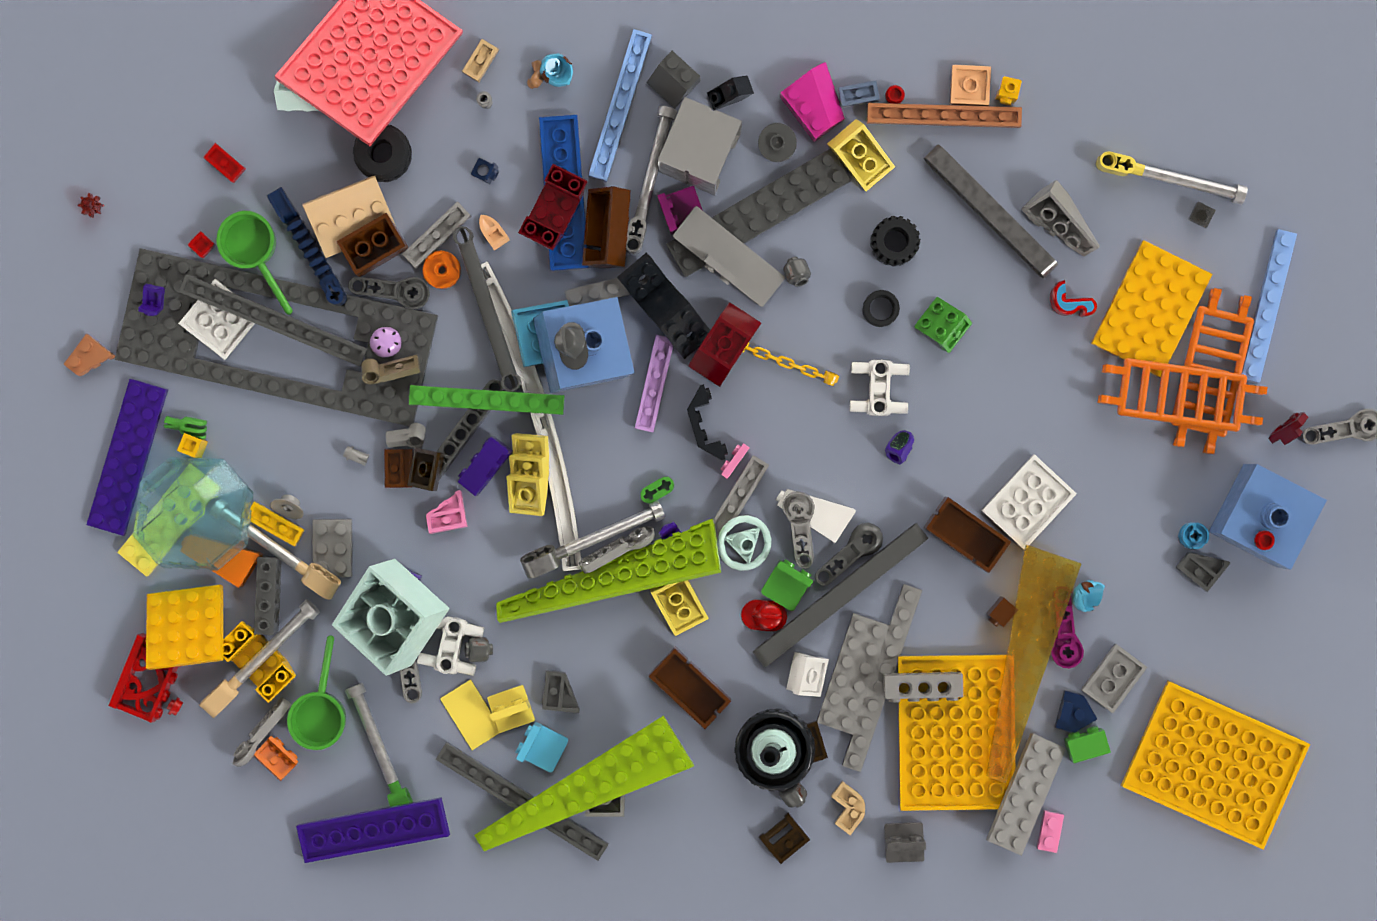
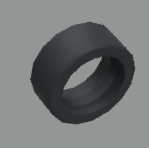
(895, 308)

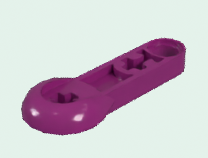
(1067, 638)

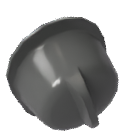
(572, 345)

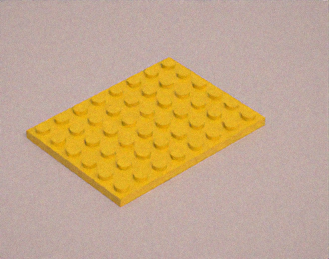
(950, 742)
(1215, 765)

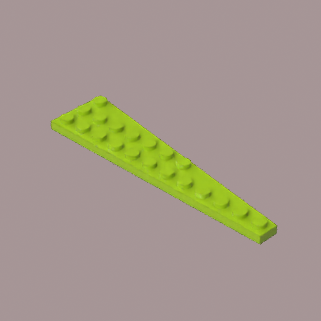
(662, 563)
(628, 766)

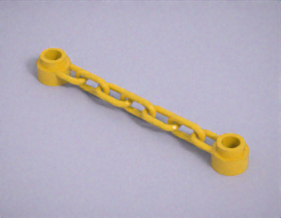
(829, 377)

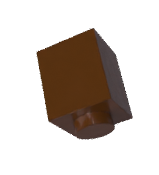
(1001, 612)

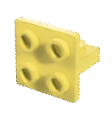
(510, 709)

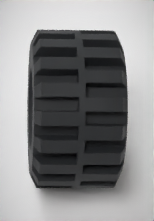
(910, 234)

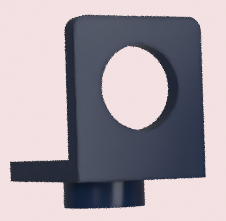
(492, 173)

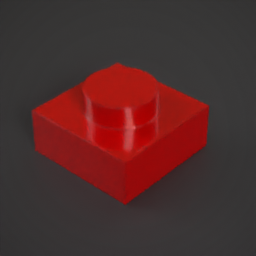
(201, 244)

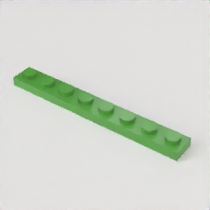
(486, 400)

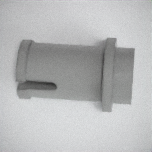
(481, 96)
(355, 455)

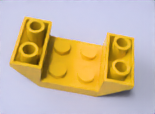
(272, 675)

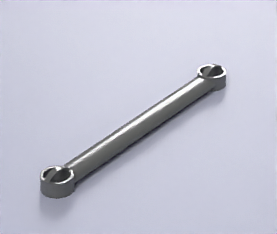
(487, 309)

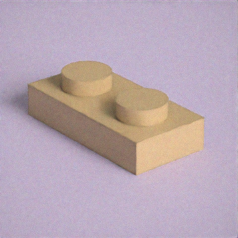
(480, 60)

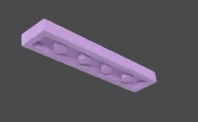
(654, 384)

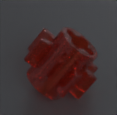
(86, 207)

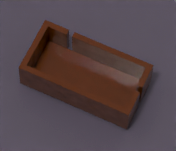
(606, 227)
(967, 534)
(690, 687)

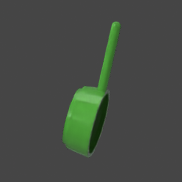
(250, 242)
(318, 717)

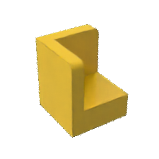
(192, 446)

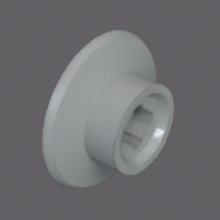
(287, 507)

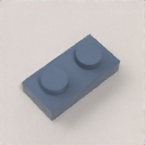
(858, 94)

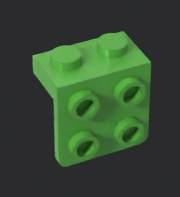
(786, 585)

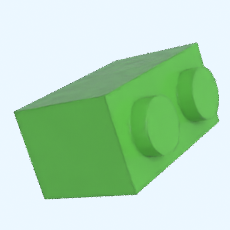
(1087, 744)

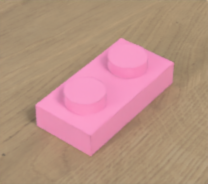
(738, 452)
(1050, 831)

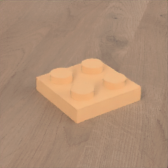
(970, 85)

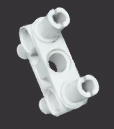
(879, 387)
(451, 646)

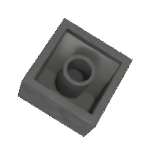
(673, 79)

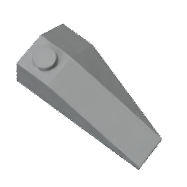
(1059, 215)

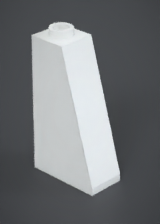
(828, 517)

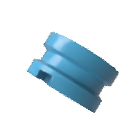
(1188, 529)

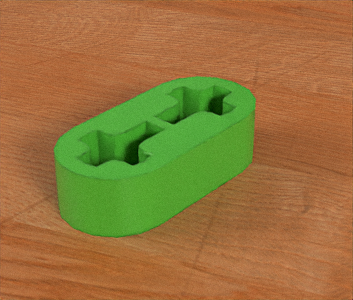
(655, 485)

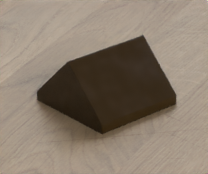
(425, 469)

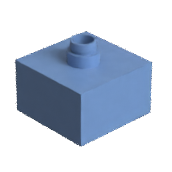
(605, 339)
(1269, 503)

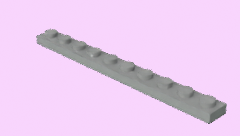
(886, 664)

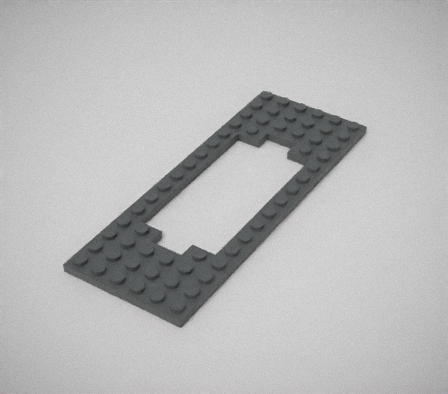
(164, 345)

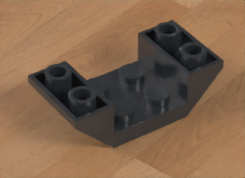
(701, 399)

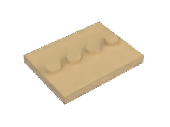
(345, 212)

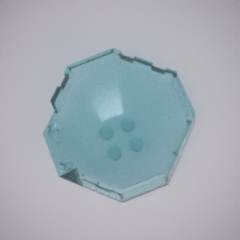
(193, 513)

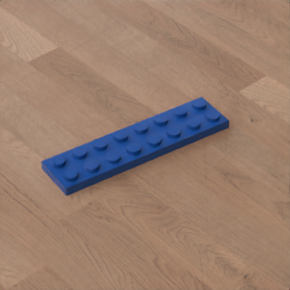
(562, 147)

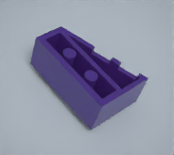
(484, 465)

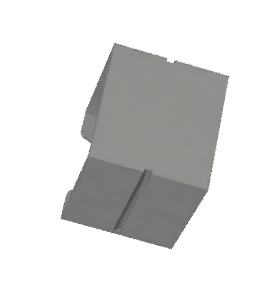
(699, 145)

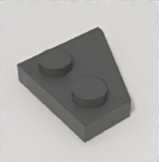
(1202, 569)
(559, 693)

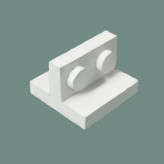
(807, 674)

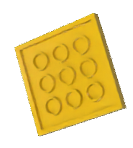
(184, 627)

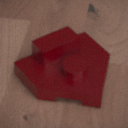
(1290, 429)

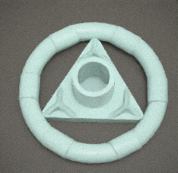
(744, 542)

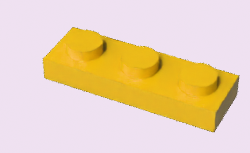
(275, 524)

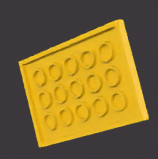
(1151, 306)

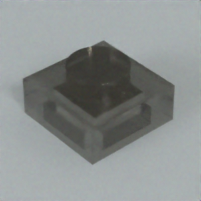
(1202, 214)

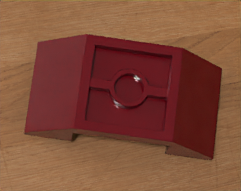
(554, 207)
(724, 344)

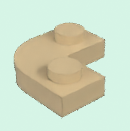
(854, 807)

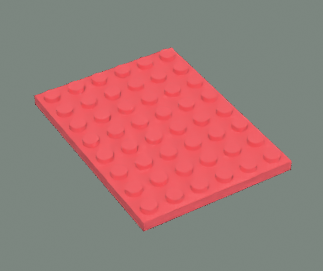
(368, 61)

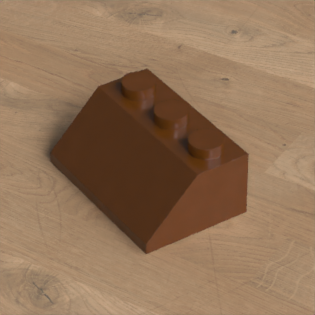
(372, 245)

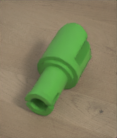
(188, 425)

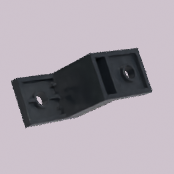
(664, 305)

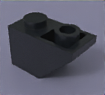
(730, 92)

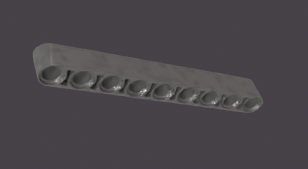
(990, 211)

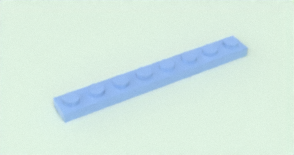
(620, 105)
(1268, 304)

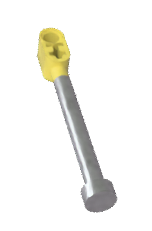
(1236, 193)

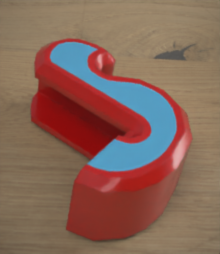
(1067, 307)

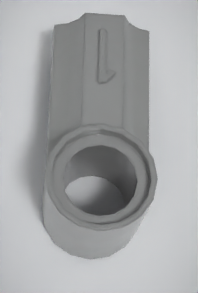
(412, 437)

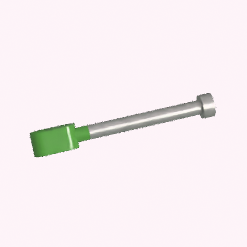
(398, 795)

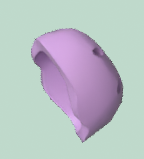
(386, 341)

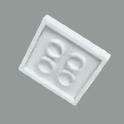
(216, 327)

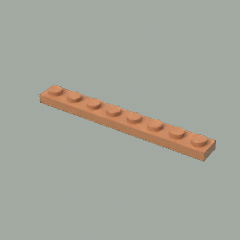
(944, 115)

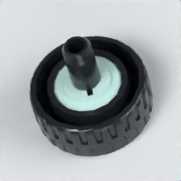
(774, 749)

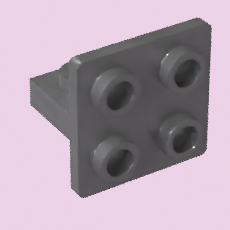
(904, 842)

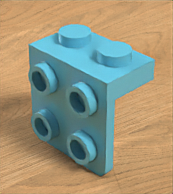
(542, 747)

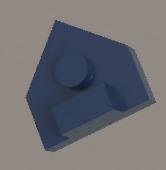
(1074, 712)

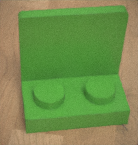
(943, 324)

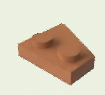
(87, 356)

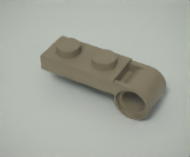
(375, 373)

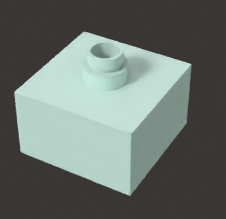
(390, 616)

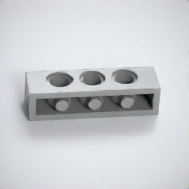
(893, 680)

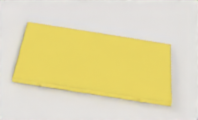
(470, 714)

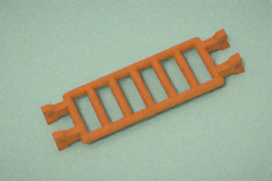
(1241, 317)
(1185, 372)

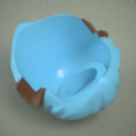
(556, 70)
(1087, 595)

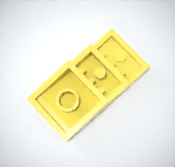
(528, 474)

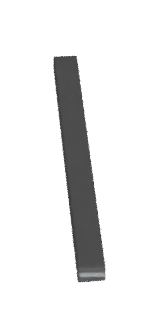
(840, 595)

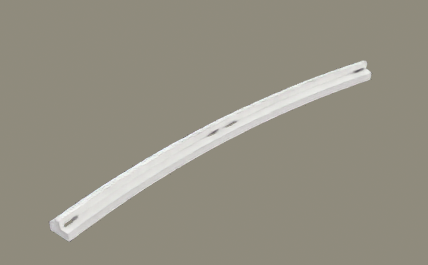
(531, 383)

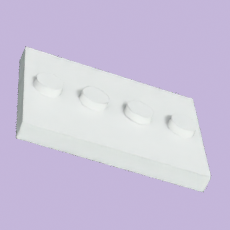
(1029, 502)

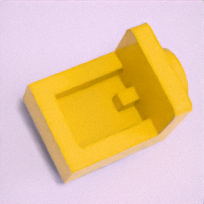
(1008, 90)

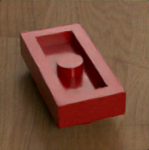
(224, 163)

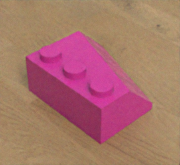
(814, 102)

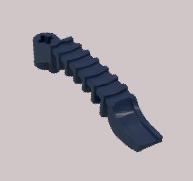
(318, 262)

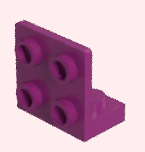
(678, 206)

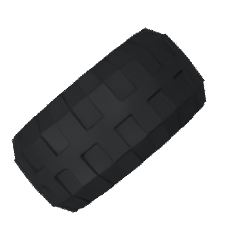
(391, 169)

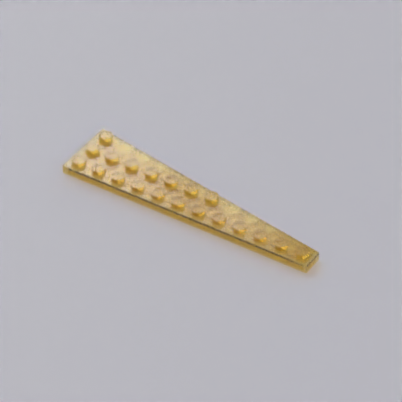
(1039, 610)

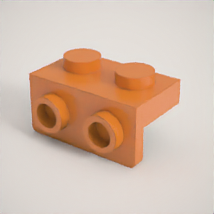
(276, 757)

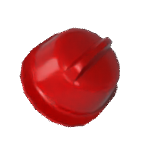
(764, 615)

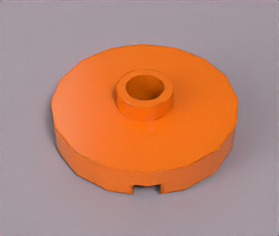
(435, 262)

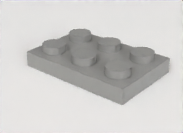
(333, 545)
(1114, 678)

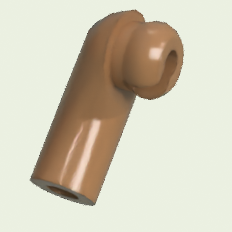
(536, 79)

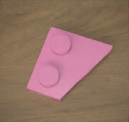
(448, 515)

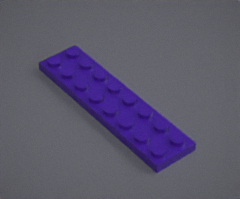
(127, 457)
(373, 830)

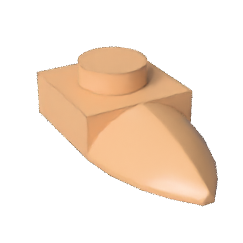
(493, 232)

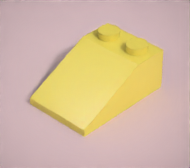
(861, 154)
(679, 606)

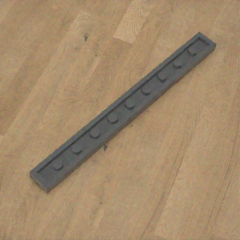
(273, 320)
(515, 797)

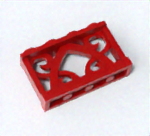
(124, 692)

